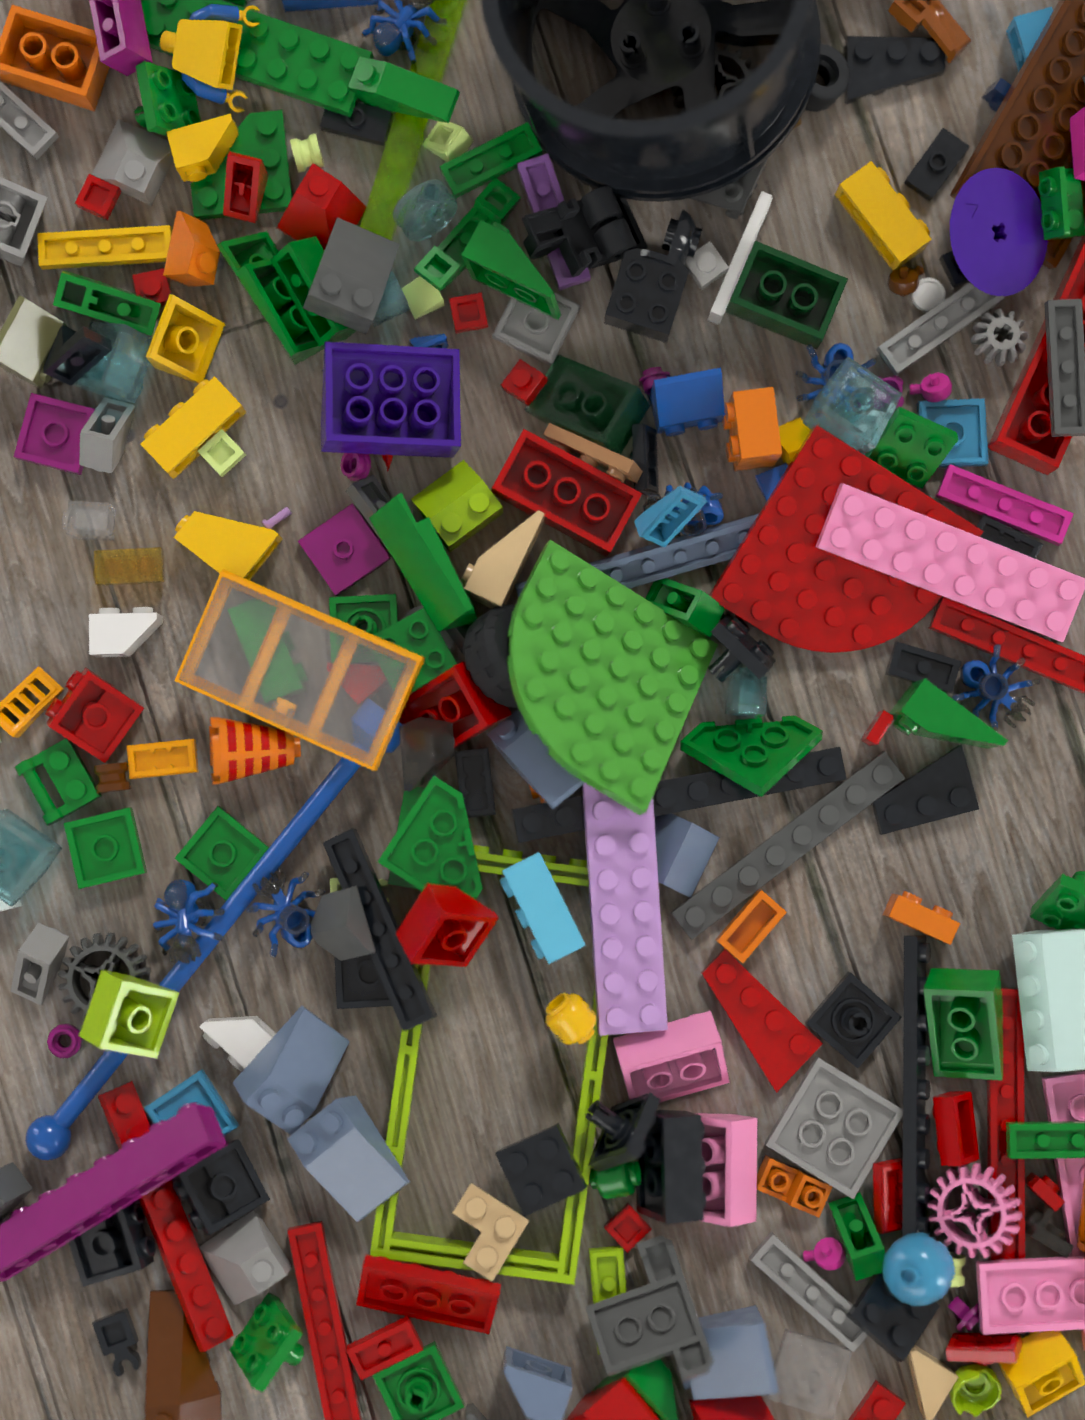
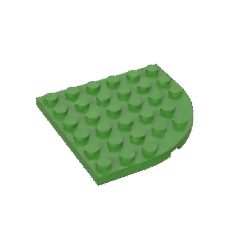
(602, 675)

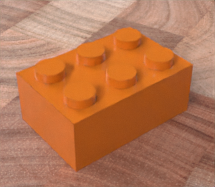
(51, 58)

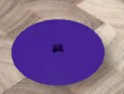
(978, 232)

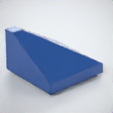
(431, 341)

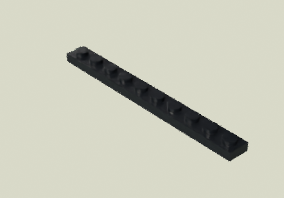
(680, 795)
(915, 1087)

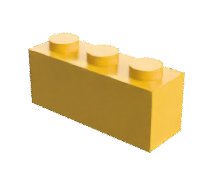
(883, 215)
(192, 425)

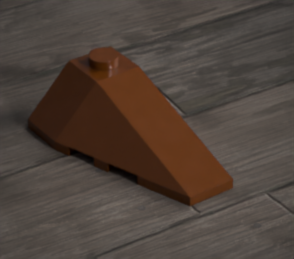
(177, 1374)

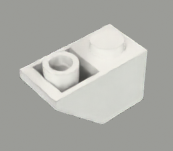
(121, 633)
(238, 1037)

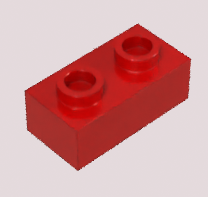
(955, 1128)

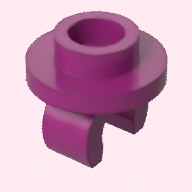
(968, 1316)

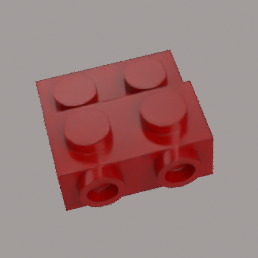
(93, 714)

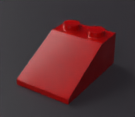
(455, 700)

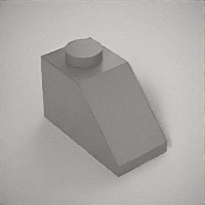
(106, 435)
(38, 963)

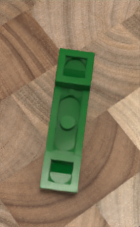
(445, 262)

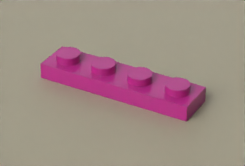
(1004, 505)

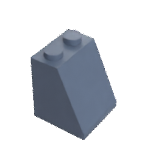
(739, 1355)

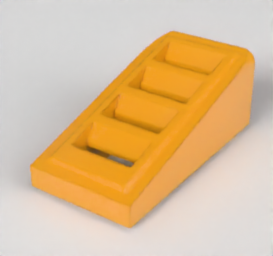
(36, 710)

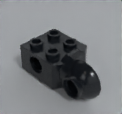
(653, 283)

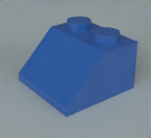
(688, 401)

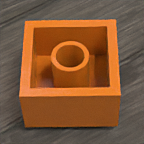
(752, 429)

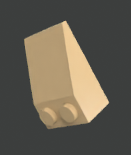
(499, 568)

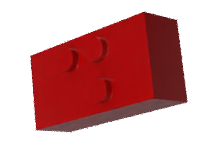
(568, 490)

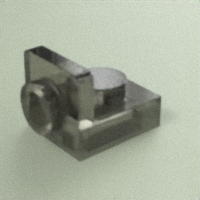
(1051, 1236)

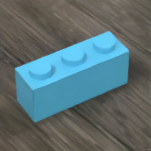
(541, 908)

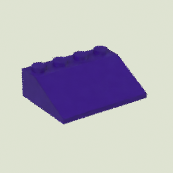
(390, 400)

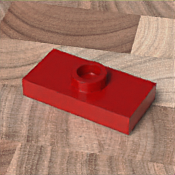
(888, 1195)
(984, 1348)

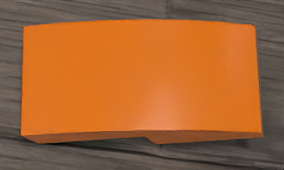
(792, 1186)

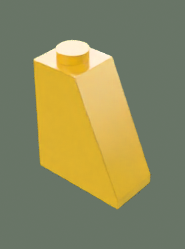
(227, 543)

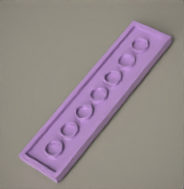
(624, 916)

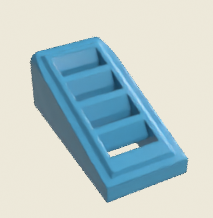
(658, 528)

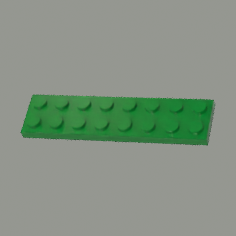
(275, 54)

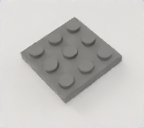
(834, 1127)

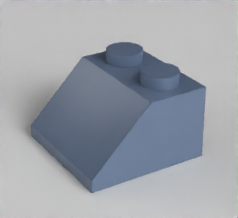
(538, 1384)

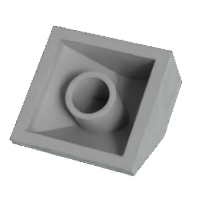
(134, 161)
(245, 1258)

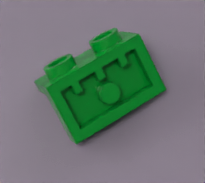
(1061, 204)

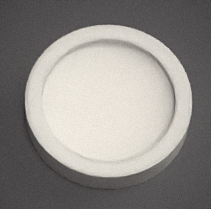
(928, 295)

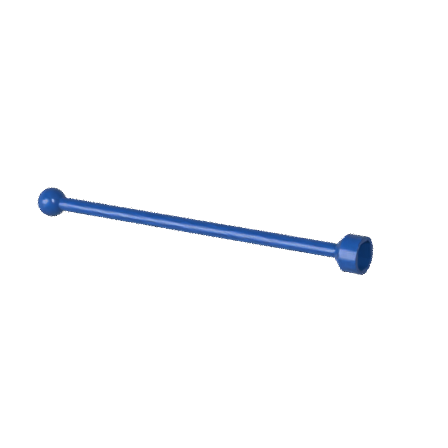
(51, 1134)

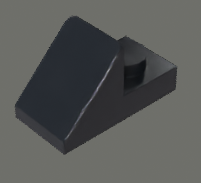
(75, 354)

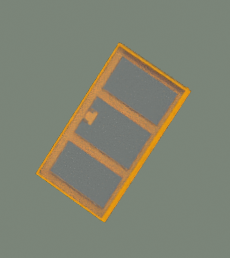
(299, 670)

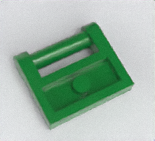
(68, 776)

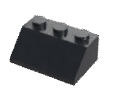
(673, 1169)

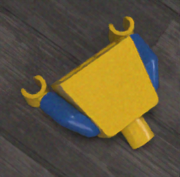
(208, 50)

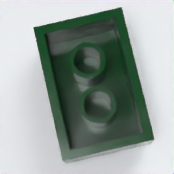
(786, 295)

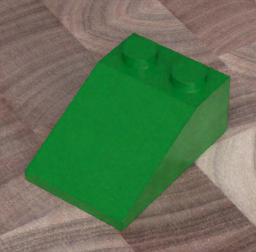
(502, 265)
(935, 715)
(965, 1023)

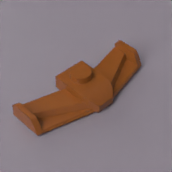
(935, 20)

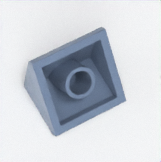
(681, 852)

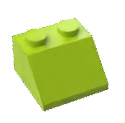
(458, 505)
(128, 1014)

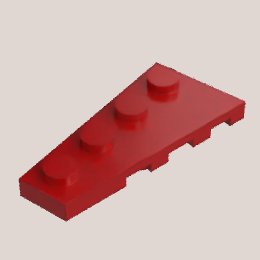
(765, 1025)

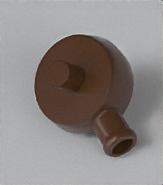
(905, 280)

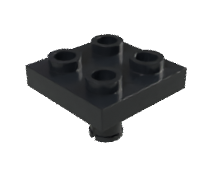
(740, 649)
(853, 1019)
(622, 1131)

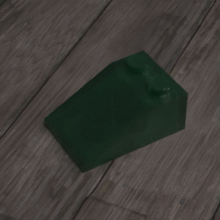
(589, 404)

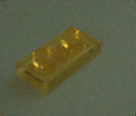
(129, 566)

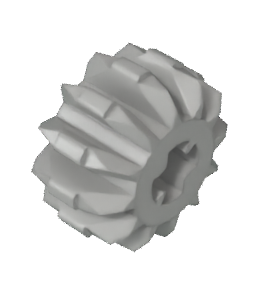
(1011, 335)

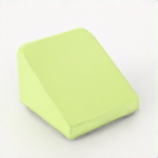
(448, 141)
(422, 297)

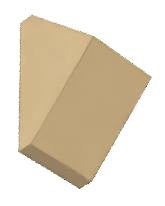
(930, 1380)

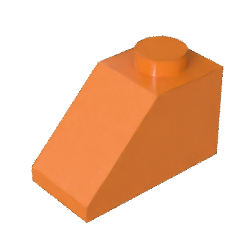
(191, 252)

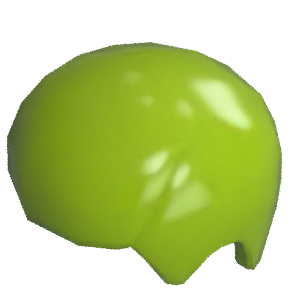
(975, 1389)

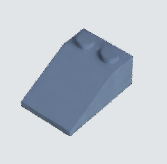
(531, 760)
(292, 1070)
(349, 1157)

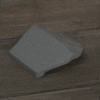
(342, 925)

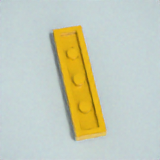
(103, 247)

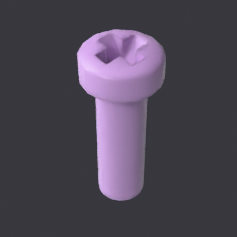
(276, 518)

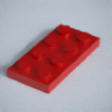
(428, 1294)

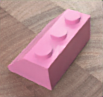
(673, 1060)
(729, 1168)

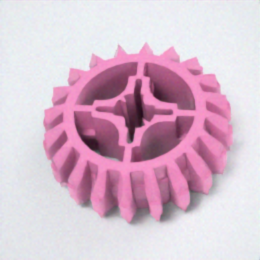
(977, 1225)

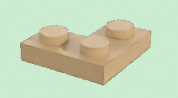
(498, 1226)

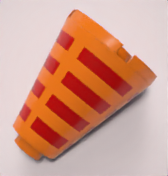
(248, 749)

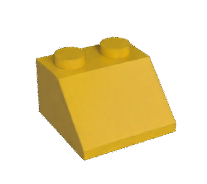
(1043, 1371)

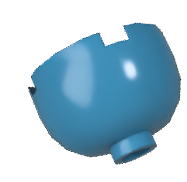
(918, 1269)

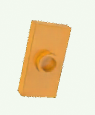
(162, 758)

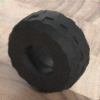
(487, 653)

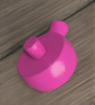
(933, 387)
(827, 1253)

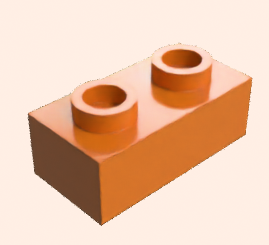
(933, 923)
(751, 925)

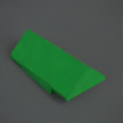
(251, 264)
(424, 564)

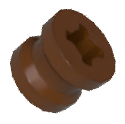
(112, 777)

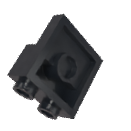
(220, 1188)
(113, 1247)

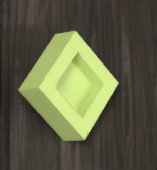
(221, 453)

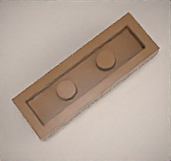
(594, 454)

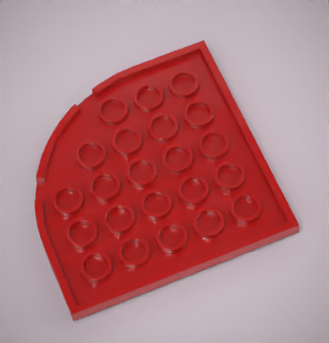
(810, 594)

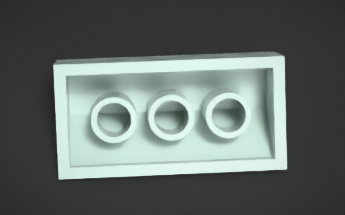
(1052, 997)

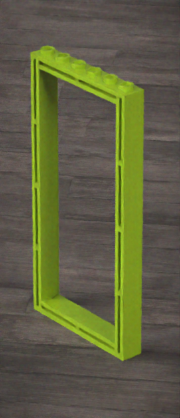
(452, 1252)

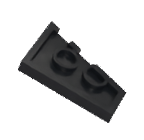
(890, 62)
(928, 796)

